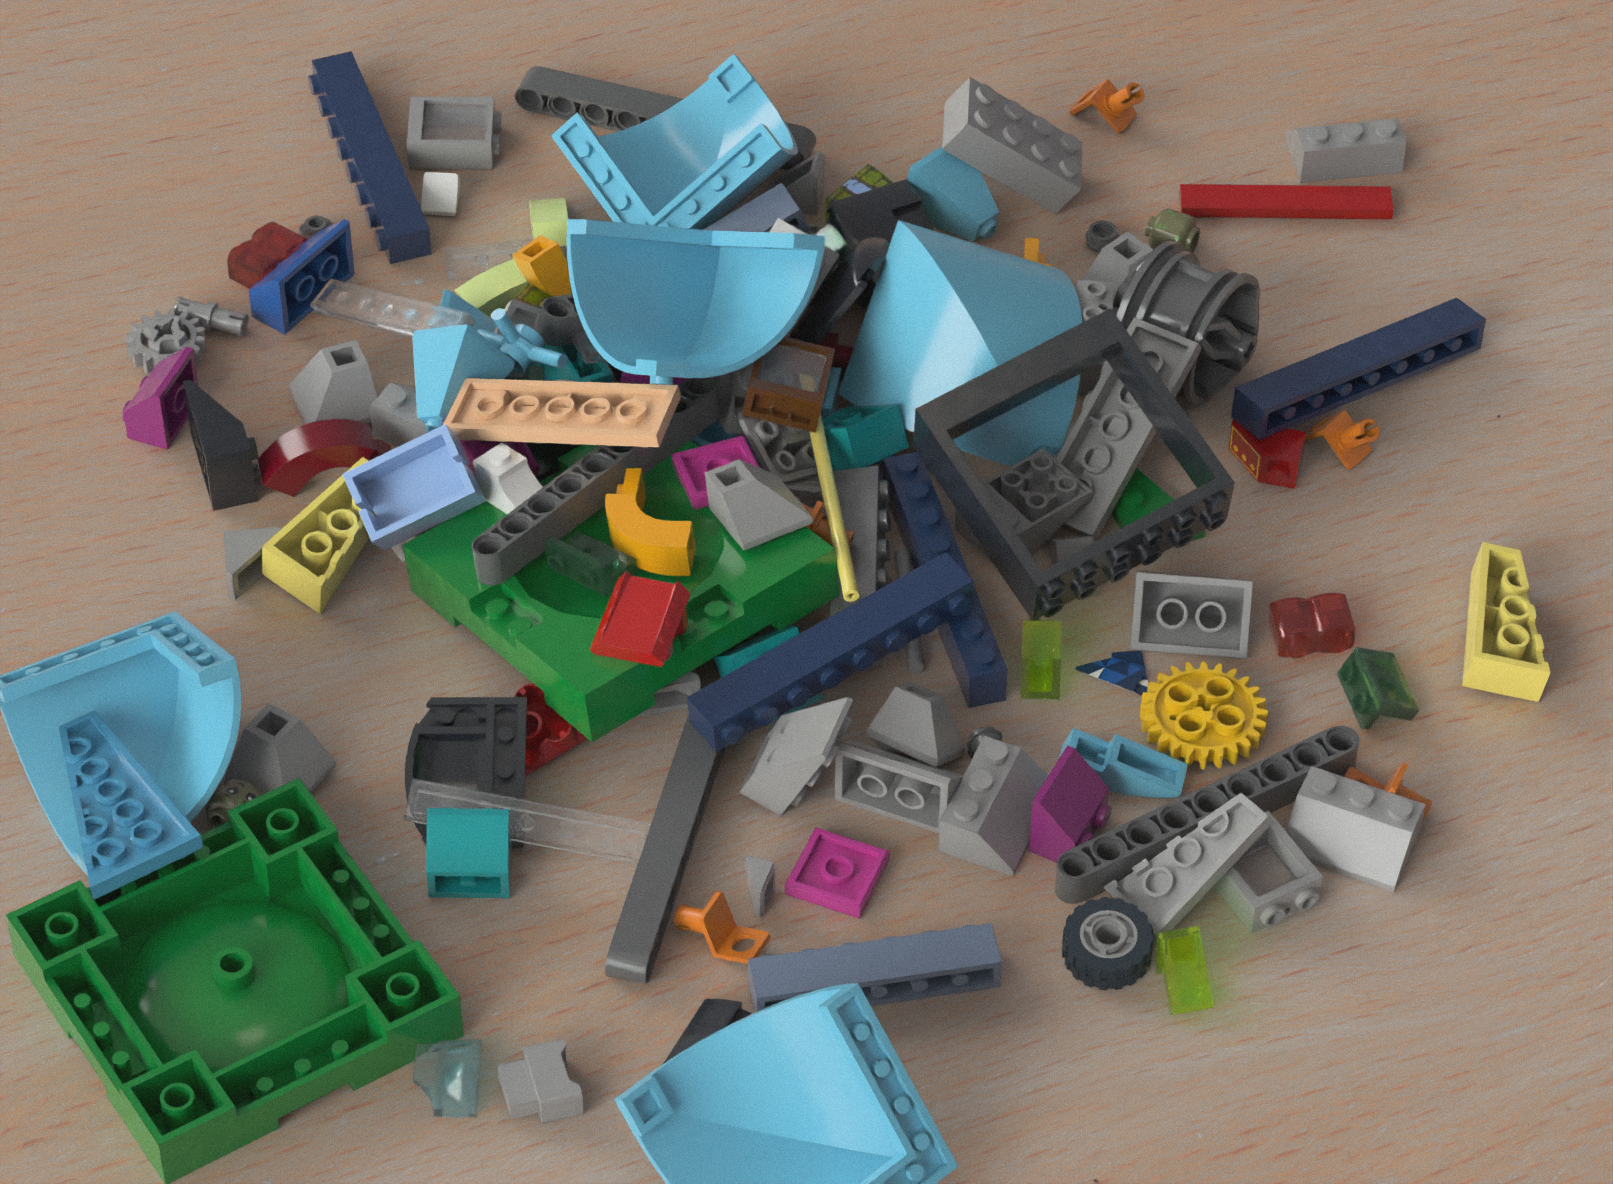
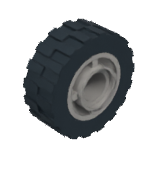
(1101, 963)

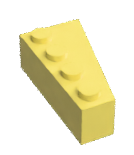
(317, 546)
(1501, 632)

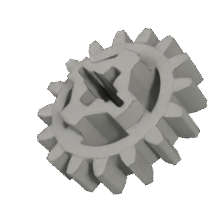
(164, 337)

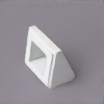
(440, 194)

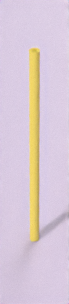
(834, 513)

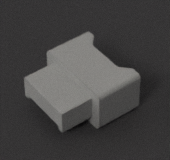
(541, 1084)

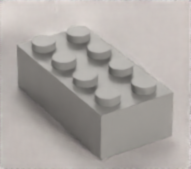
(1012, 145)

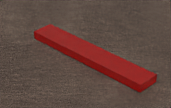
(1286, 201)

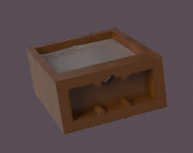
(789, 384)

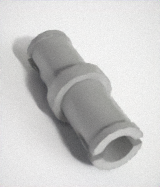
(212, 316)

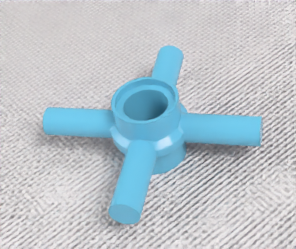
(522, 344)

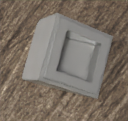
(760, 882)

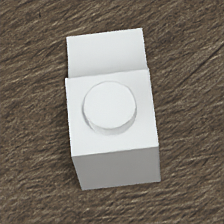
(505, 477)

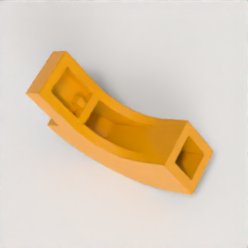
(544, 266)
(655, 544)

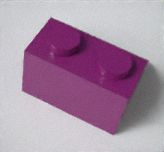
(160, 404)
(1068, 807)

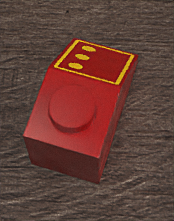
(1272, 459)

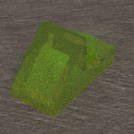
(1184, 970)

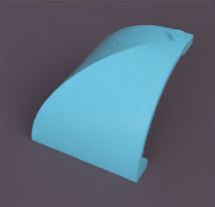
(687, 161)
(685, 296)
(952, 314)
(157, 689)
(789, 1100)

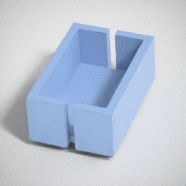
(414, 487)

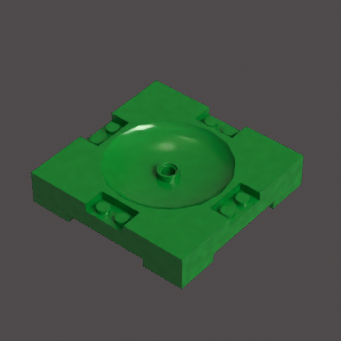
(549, 621)
(235, 982)

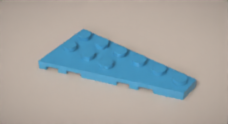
(119, 809)

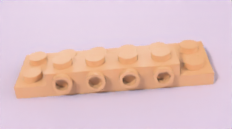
(563, 412)

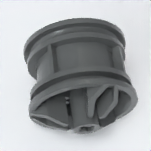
(1199, 305)

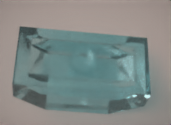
(450, 1076)

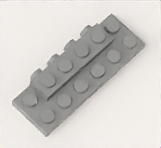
(1113, 429)

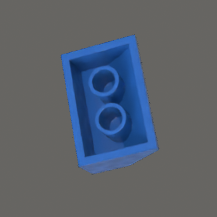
(288, 290)

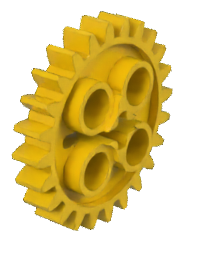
(1203, 715)

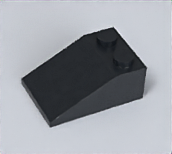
(222, 450)

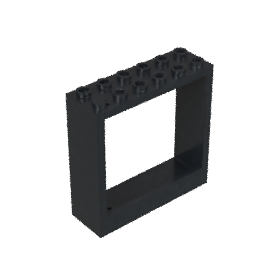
(1027, 377)

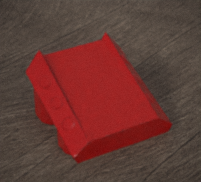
(642, 620)
(546, 730)

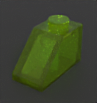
(1040, 658)

